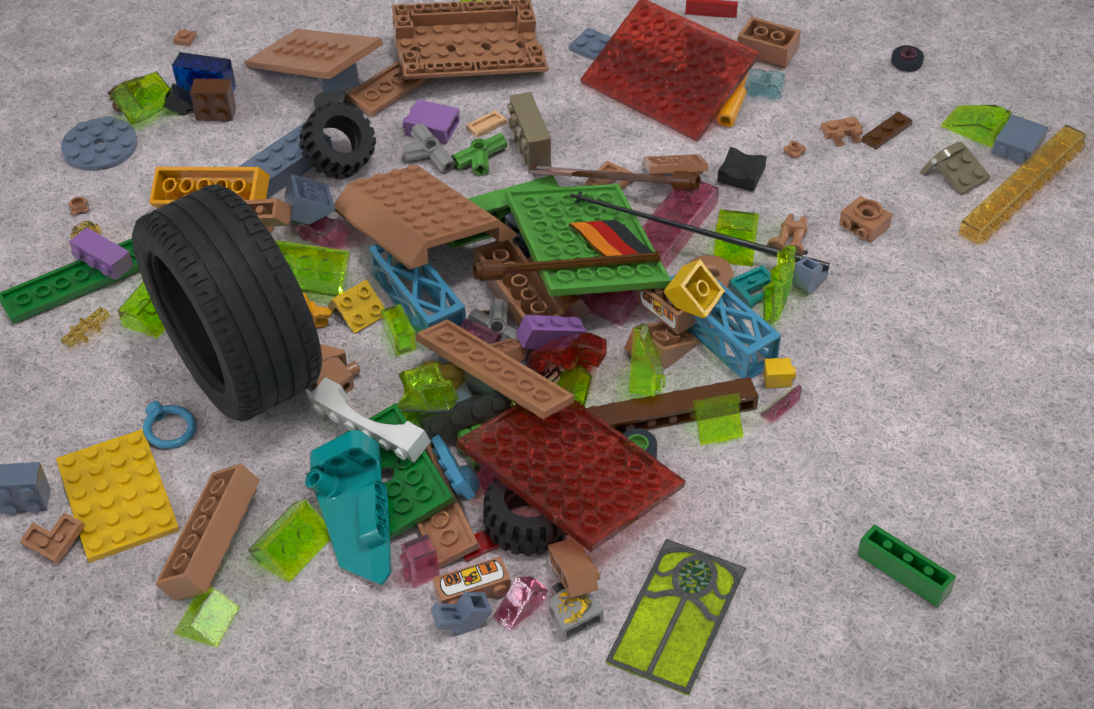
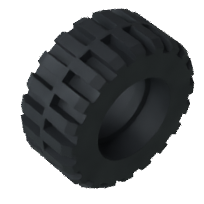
(352, 125)
(513, 531)

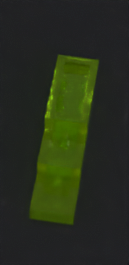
(777, 291)

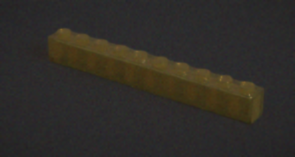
(1022, 185)

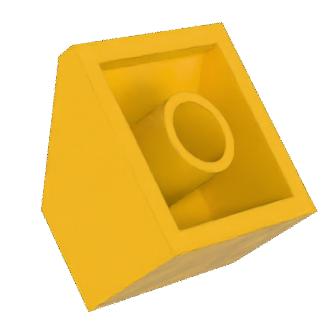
(694, 289)

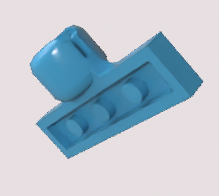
(461, 478)

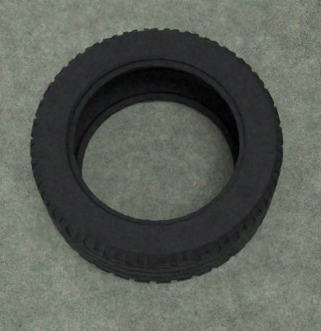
(228, 301)

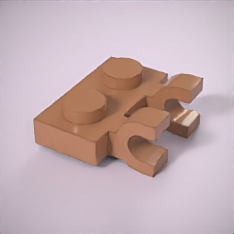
(840, 128)

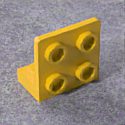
(358, 306)

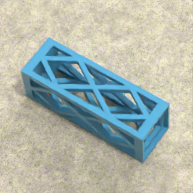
(432, 284)
(741, 334)

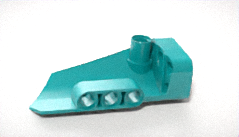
(353, 503)

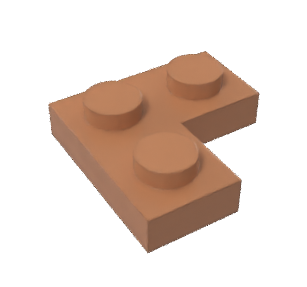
(53, 543)

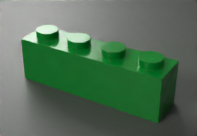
(906, 565)

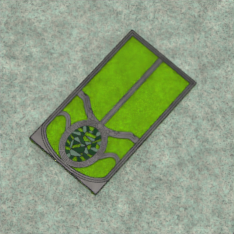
(676, 617)

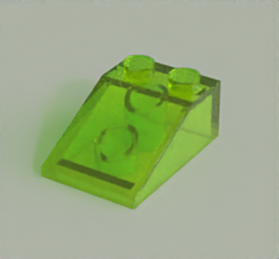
(141, 97)
(978, 122)
(646, 366)

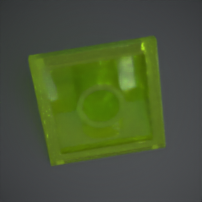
(207, 618)

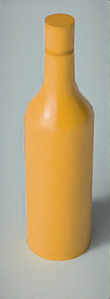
(731, 109)

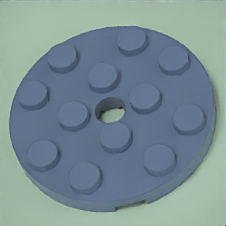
(82, 153)

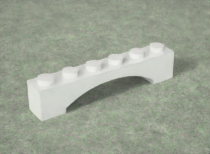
(405, 439)

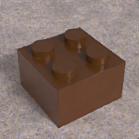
(213, 99)

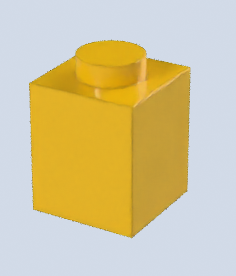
(778, 372)

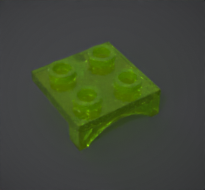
(718, 418)

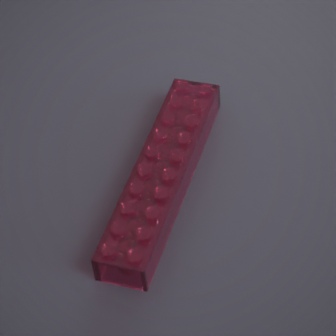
(679, 206)

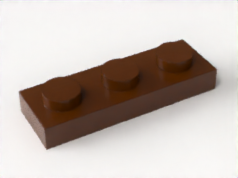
(887, 130)

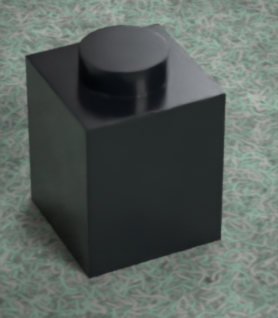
(178, 99)

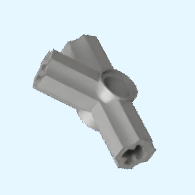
(422, 149)
(496, 319)

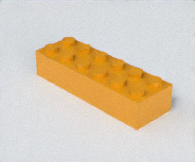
(177, 182)

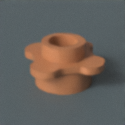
(794, 149)
(78, 205)

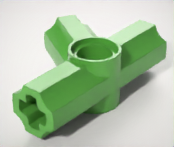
(478, 154)

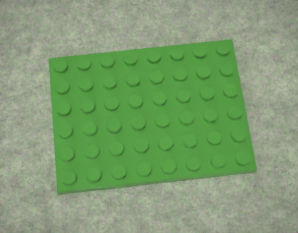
(544, 224)

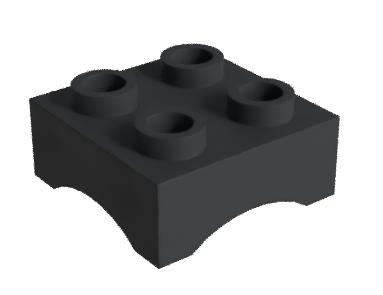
(741, 169)

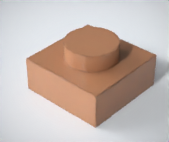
(184, 37)

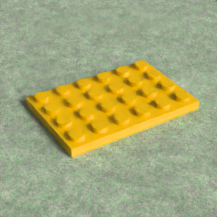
(117, 495)

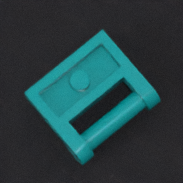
(749, 283)

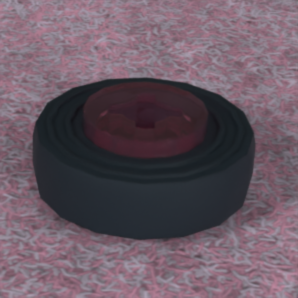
(907, 58)

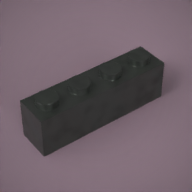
(465, 413)

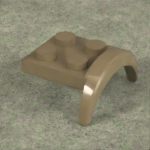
(958, 167)

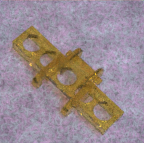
(88, 322)

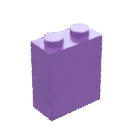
(437, 118)

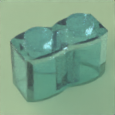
(765, 83)

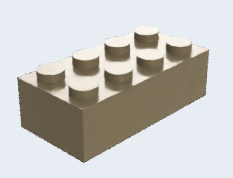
(529, 130)

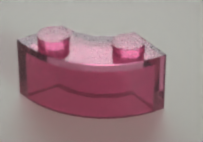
(324, 232)

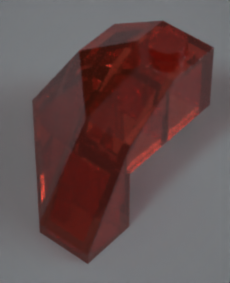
(568, 352)

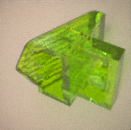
(427, 391)

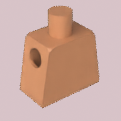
(339, 373)

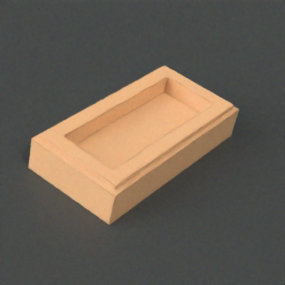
(486, 124)

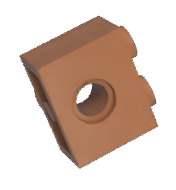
(865, 218)

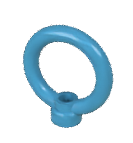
(157, 412)

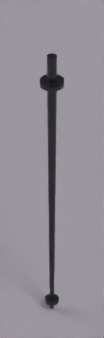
(737, 241)

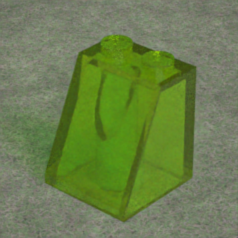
(738, 225)

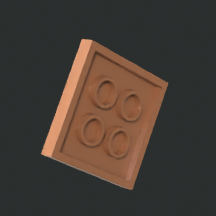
(670, 163)

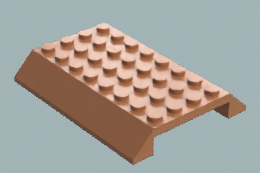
(413, 212)

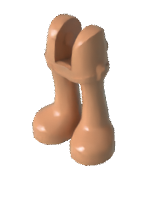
(790, 228)

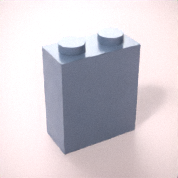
(1019, 139)

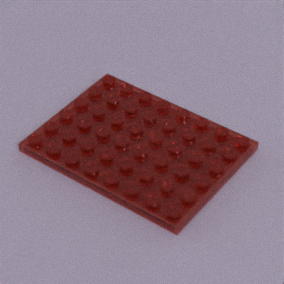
(670, 68)
(572, 469)

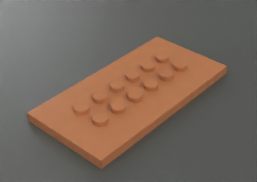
(314, 53)

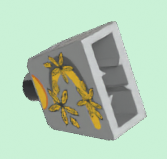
(573, 614)

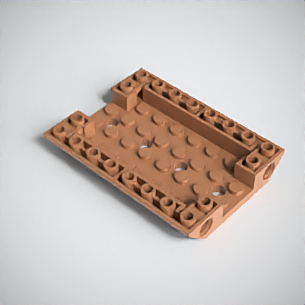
(430, 29)

